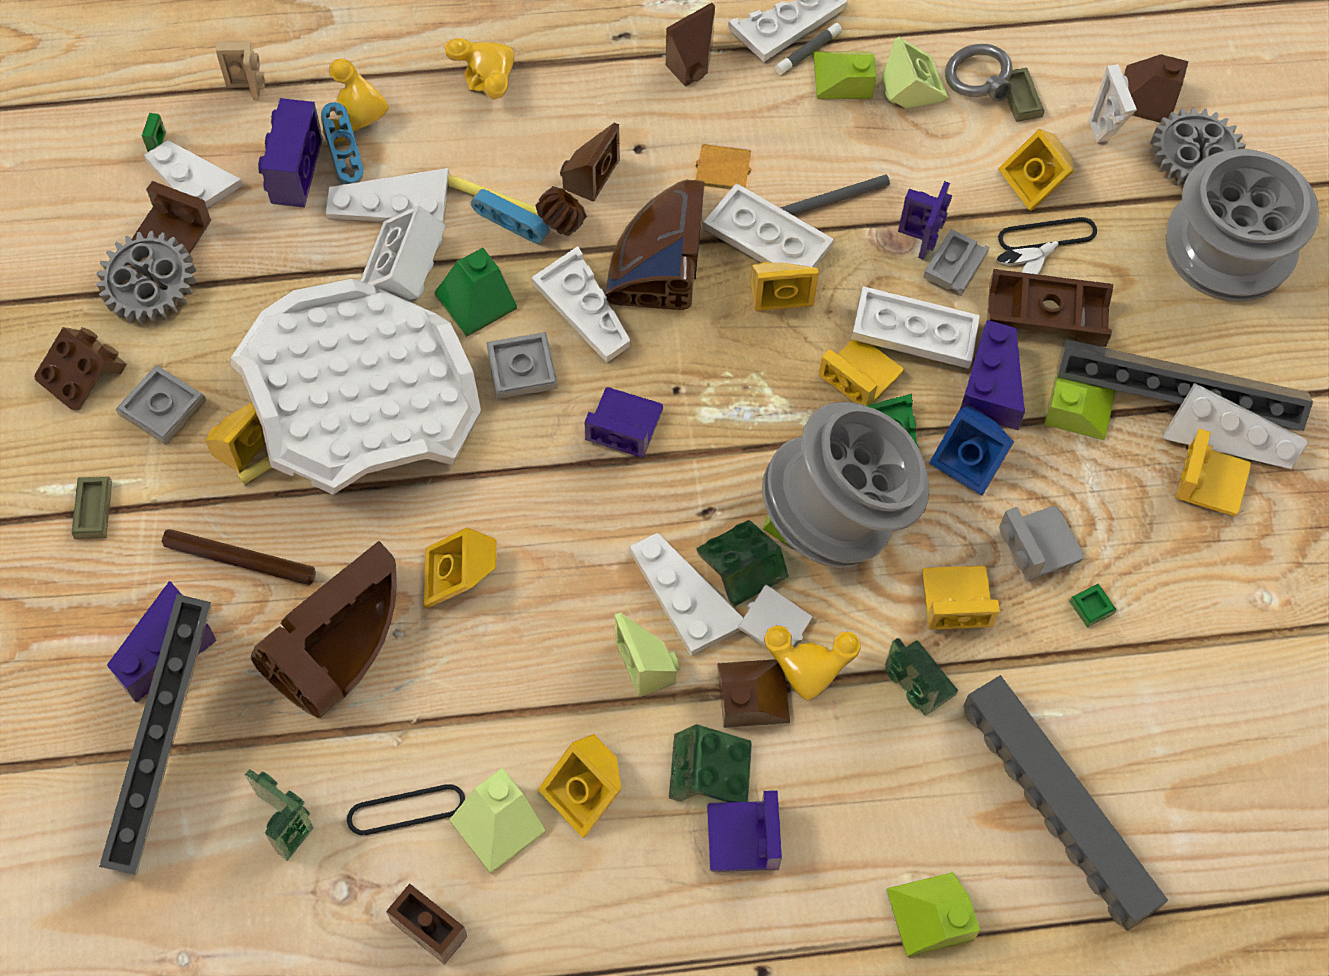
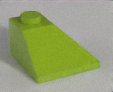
(844, 74)
(1080, 407)
(933, 914)

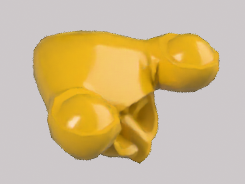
(487, 64)
(358, 96)
(810, 666)

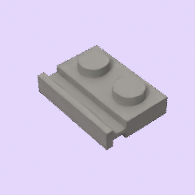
(955, 262)

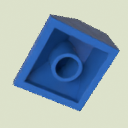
(972, 449)

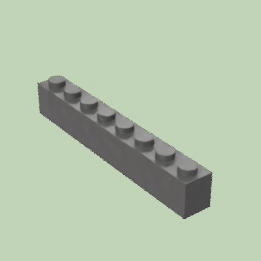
(1173, 382)
(155, 735)
(1064, 803)

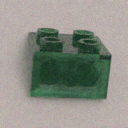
(745, 561)
(919, 676)
(710, 765)
(291, 823)

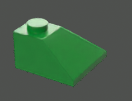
(475, 292)

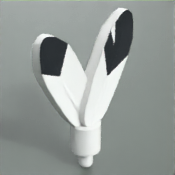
(1031, 257)

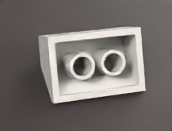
(404, 253)

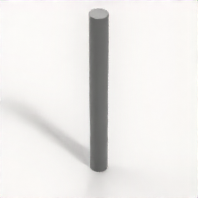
(837, 195)

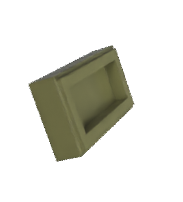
(1023, 96)
(91, 507)

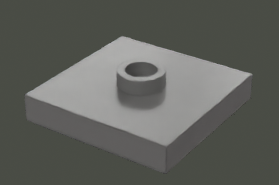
(521, 365)
(160, 404)

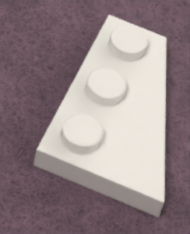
(1112, 105)
(191, 173)

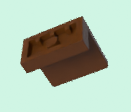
(175, 215)

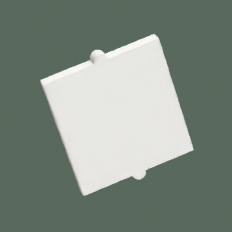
(771, 610)

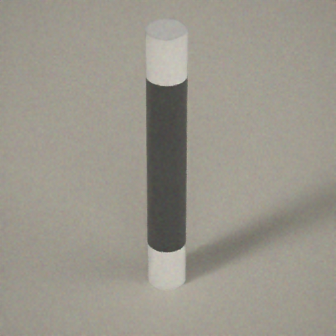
(808, 48)

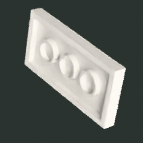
(766, 230)
(915, 327)

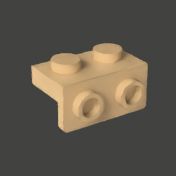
(240, 66)

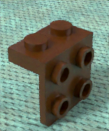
(76, 365)

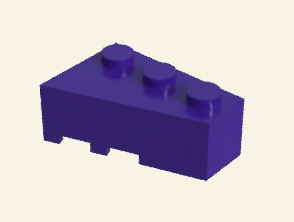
(996, 377)
(138, 655)

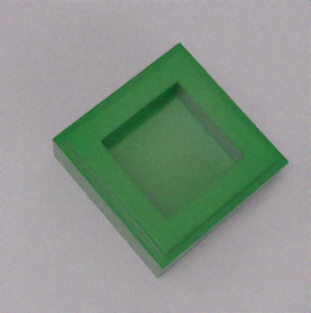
(153, 131)
(1092, 605)

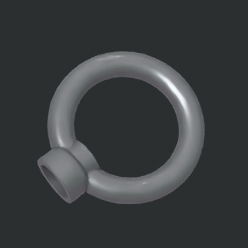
(996, 86)

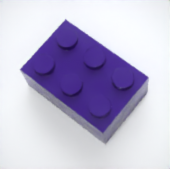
(291, 152)

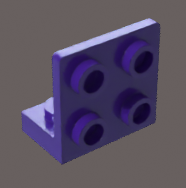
(623, 422)
(745, 835)

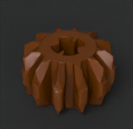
(560, 211)

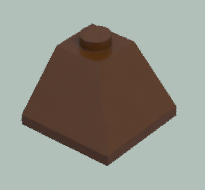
(690, 45)
(1155, 85)
(592, 164)
(753, 693)

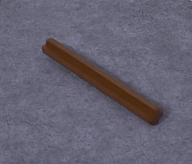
(239, 556)

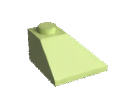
(912, 77)
(644, 656)
(497, 821)

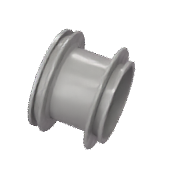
(1241, 224)
(845, 485)

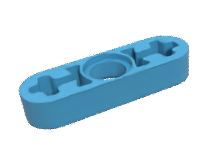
(344, 122)
(510, 216)

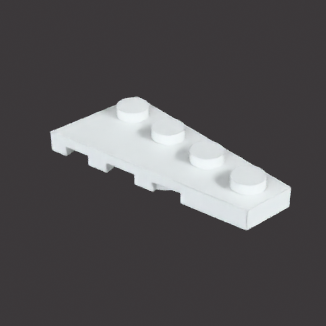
(783, 25)
(389, 196)
(577, 297)
(1233, 429)
(686, 597)

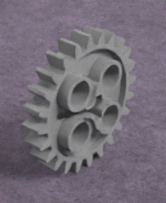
(1181, 148)
(129, 299)

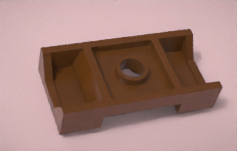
(1082, 305)

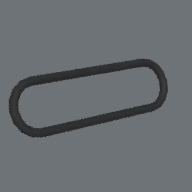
(1048, 223)
(402, 796)

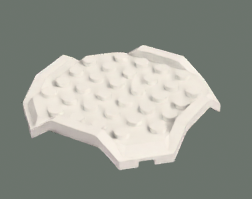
(355, 383)

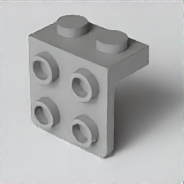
(1040, 541)

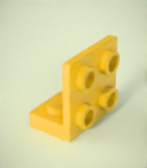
(859, 371)
(1212, 477)
(958, 598)

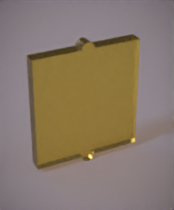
(723, 166)

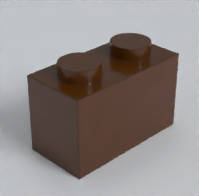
(427, 924)

